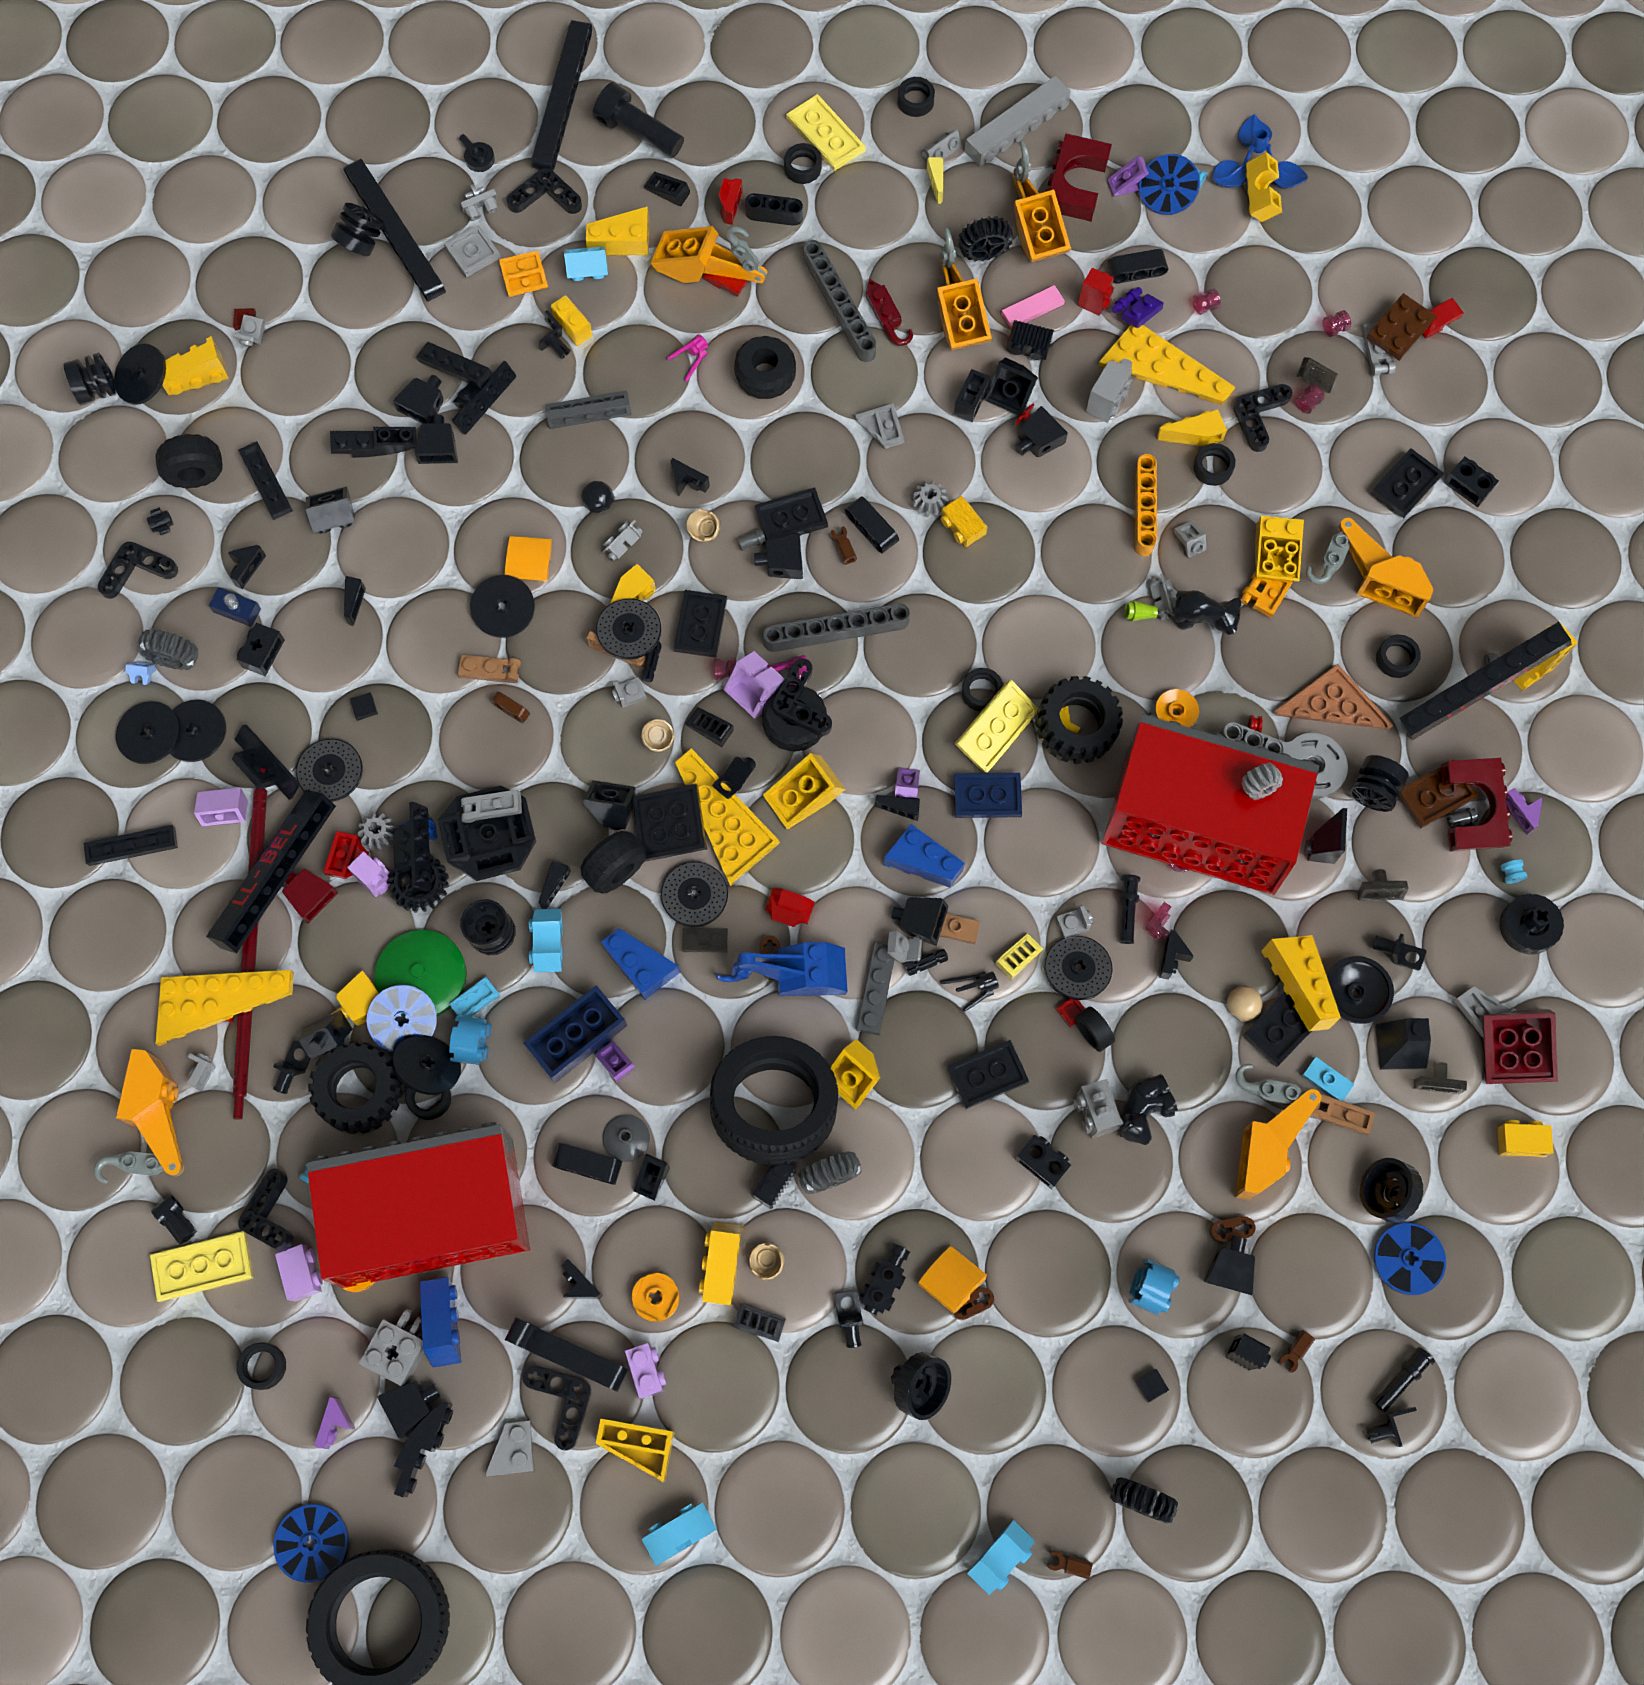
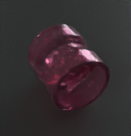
(1206, 301)
(1336, 323)
(1307, 401)
(720, 668)

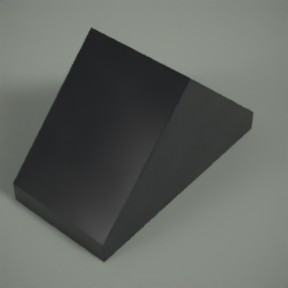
(651, 1177)

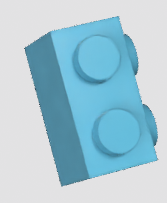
(586, 263)

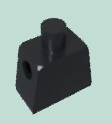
(420, 399)
(1040, 434)
(436, 443)
(782, 557)
(922, 918)
(319, 1036)
(1232, 1268)
(408, 1406)

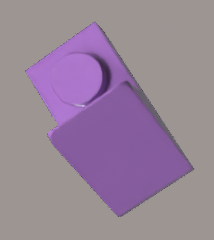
(1128, 177)
(907, 783)
(1524, 814)
(615, 1061)
(334, 1416)

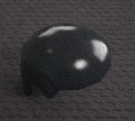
(597, 496)

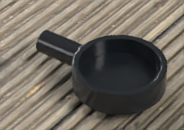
(478, 155)

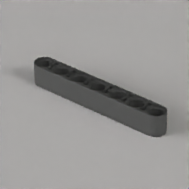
(839, 308)
(844, 620)

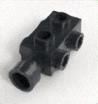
(881, 1284)

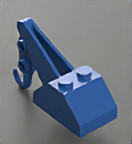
(799, 969)

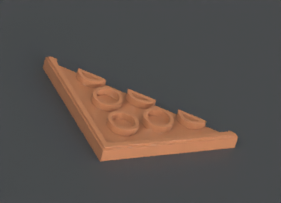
(1335, 700)

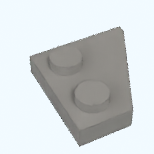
(883, 425)
(1476, 1004)
(513, 1450)

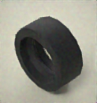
(916, 84)
(803, 176)
(1214, 450)
(1391, 669)
(979, 673)
(1094, 1029)
(427, 1114)
(275, 1378)

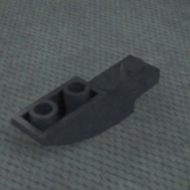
(373, 443)
(424, 1437)

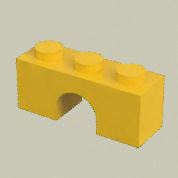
(1263, 201)

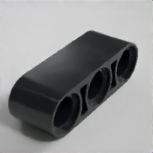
(760, 208)
(1137, 266)
(871, 524)
(586, 1163)

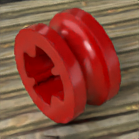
(1255, 723)

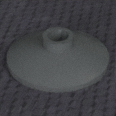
(629, 1149)

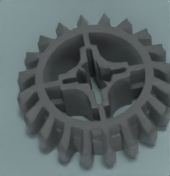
(167, 649)
(829, 1172)

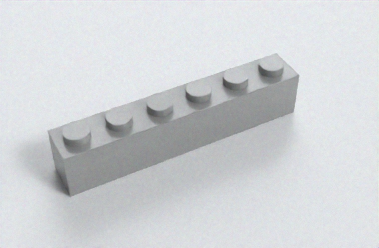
(1017, 121)

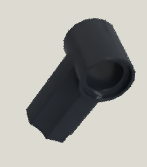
(170, 1214)

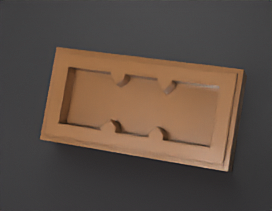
(960, 929)

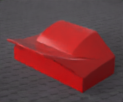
(730, 196)
(343, 852)
(789, 907)

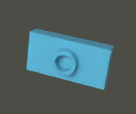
(475, 998)
(1327, 1079)

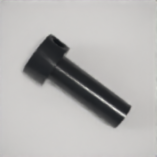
(615, 108)

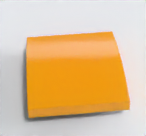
(523, 273)
(528, 558)
(952, 1279)

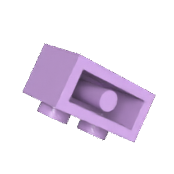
(221, 806)
(370, 874)
(299, 1272)
(644, 1370)

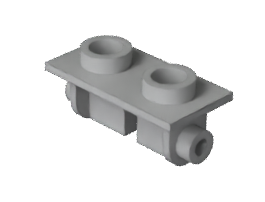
(944, 147)
(627, 534)
(1163, 589)

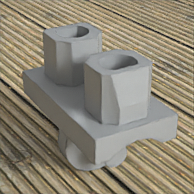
(477, 198)

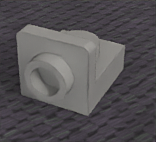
(251, 330)
(1192, 538)
(629, 692)
(1075, 922)
(904, 949)
(201, 1073)

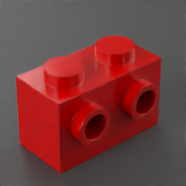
(1096, 291)

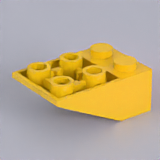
(1278, 548)

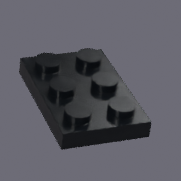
(1407, 483)
(792, 515)
(700, 623)
(1278, 1030)
(988, 1074)

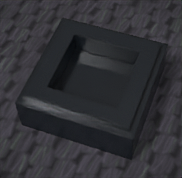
(363, 706)
(1152, 1385)

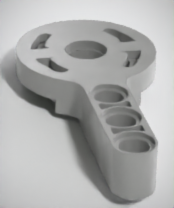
(1331, 770)

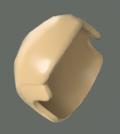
(703, 525)
(657, 735)
(1244, 1003)
(766, 1261)

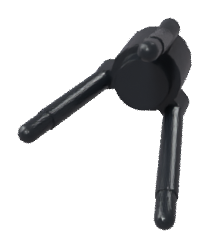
(984, 982)

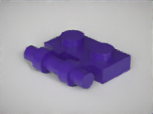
(1141, 310)

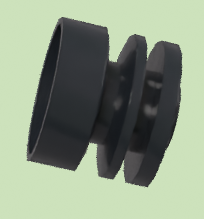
(357, 229)
(93, 377)
(1379, 783)
(476, 925)

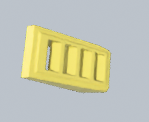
(935, 174)
(1006, 968)

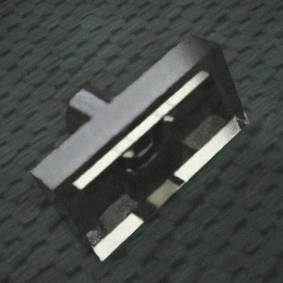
(1317, 374)
(1382, 888)
(705, 940)
(1439, 1081)

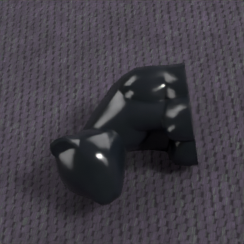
(1198, 608)
(1146, 1097)

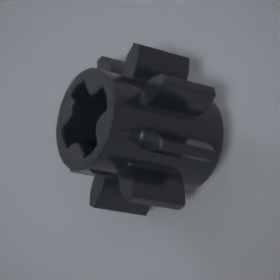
(160, 521)

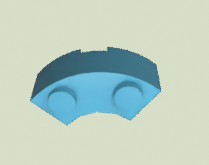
(547, 944)
(679, 1533)
(999, 1560)

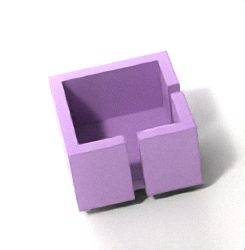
(753, 683)

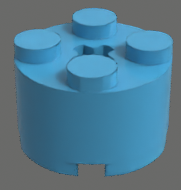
(469, 1040)
(1153, 1287)

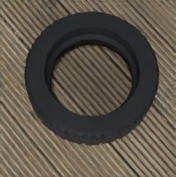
(782, 1055)
(331, 1592)

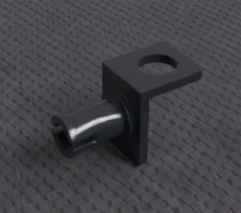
(553, 338)
(735, 776)
(1399, 951)
(290, 1068)
(850, 1318)
(1389, 1429)

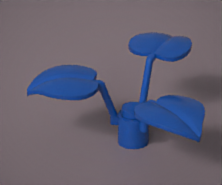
(1256, 135)

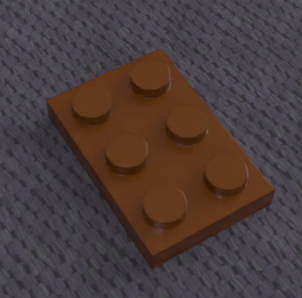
(1401, 327)
(1430, 800)

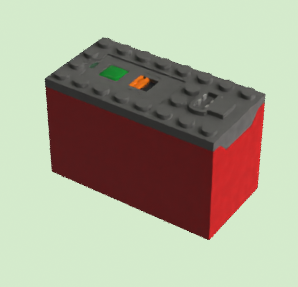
(1187, 804)
(417, 1205)

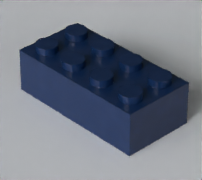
(575, 1034)

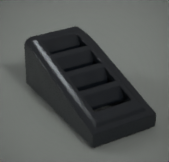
(678, 194)
(353, 598)
(712, 736)
(901, 806)
(555, 879)
(747, 1328)

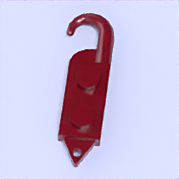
(886, 312)

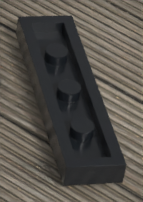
(454, 364)
(265, 480)
(130, 845)

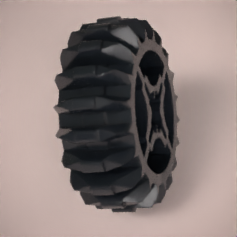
(985, 238)
(405, 898)
(1144, 1500)

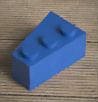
(924, 857)
(639, 963)
(439, 1322)

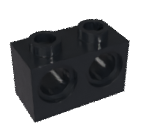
(972, 395)
(1468, 485)
(1039, 1166)

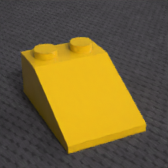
(804, 790)

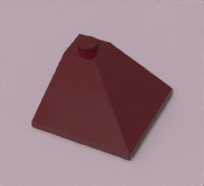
(1520, 1047)

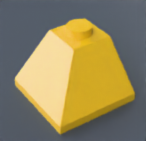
(855, 1073)

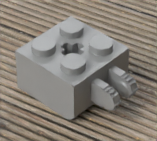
(1110, 390)
(1098, 1109)
(409, 1346)

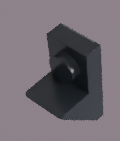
(686, 475)
(248, 562)
(1174, 949)
(583, 1288)

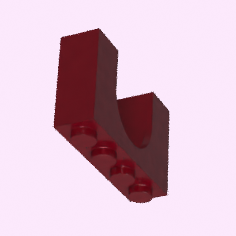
(1077, 153)
(1487, 776)

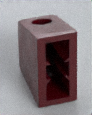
(308, 894)

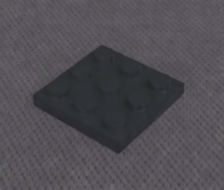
(670, 822)

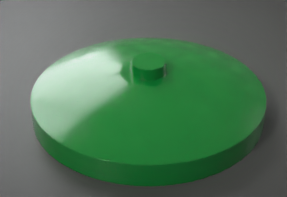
(426, 962)

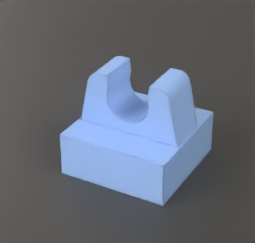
(140, 669)

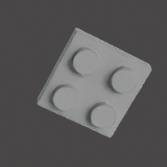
(472, 251)

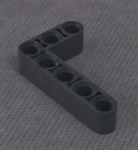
(566, 1354)

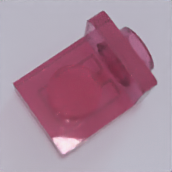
(1161, 917)

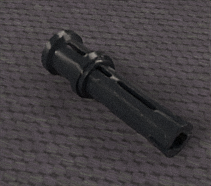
(1129, 899)
(1410, 1371)

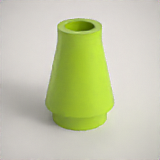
(1140, 611)

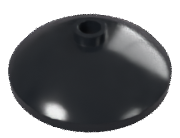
(1369, 980)

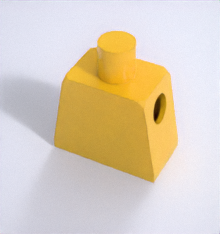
(356, 998)

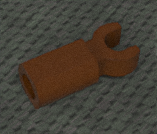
(844, 546)
(1297, 1350)
(1072, 1565)

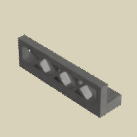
(588, 409)

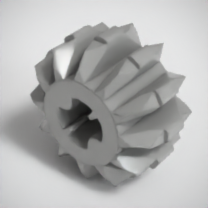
(927, 505)
(1262, 781)
(368, 830)

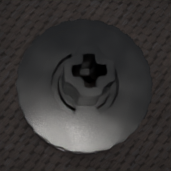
(1540, 916)
(1404, 1191)
(918, 1393)

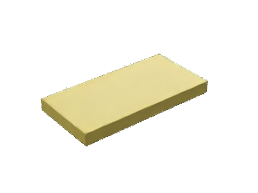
(826, 132)
(997, 726)
(201, 1266)

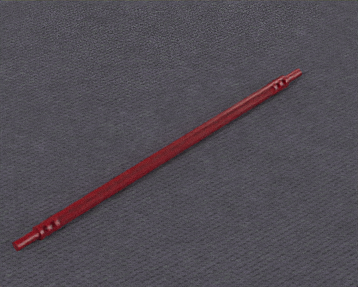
(248, 960)

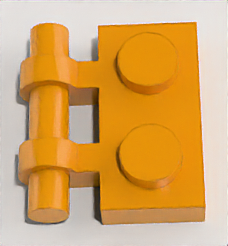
(1271, 596)

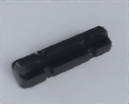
(651, 663)
(926, 962)

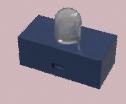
(234, 607)

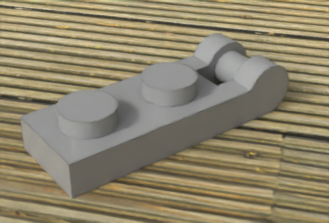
(1377, 355)
(491, 805)

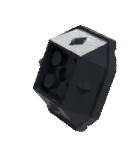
(482, 856)

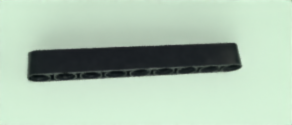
(562, 95)
(395, 230)

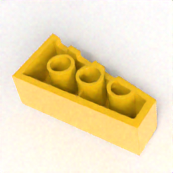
(1304, 979)

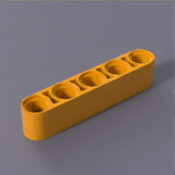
(1147, 496)

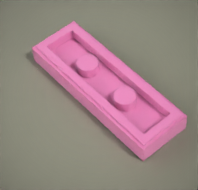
(1033, 306)

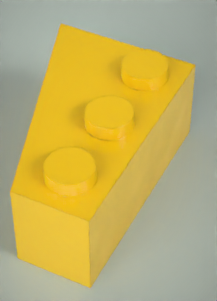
(621, 233)
(195, 368)
(1545, 667)
(720, 1263)
(639, 1445)

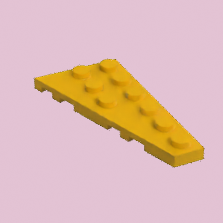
(1166, 365)
(731, 826)
(206, 1000)

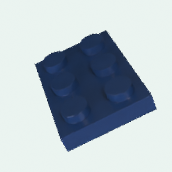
(987, 795)

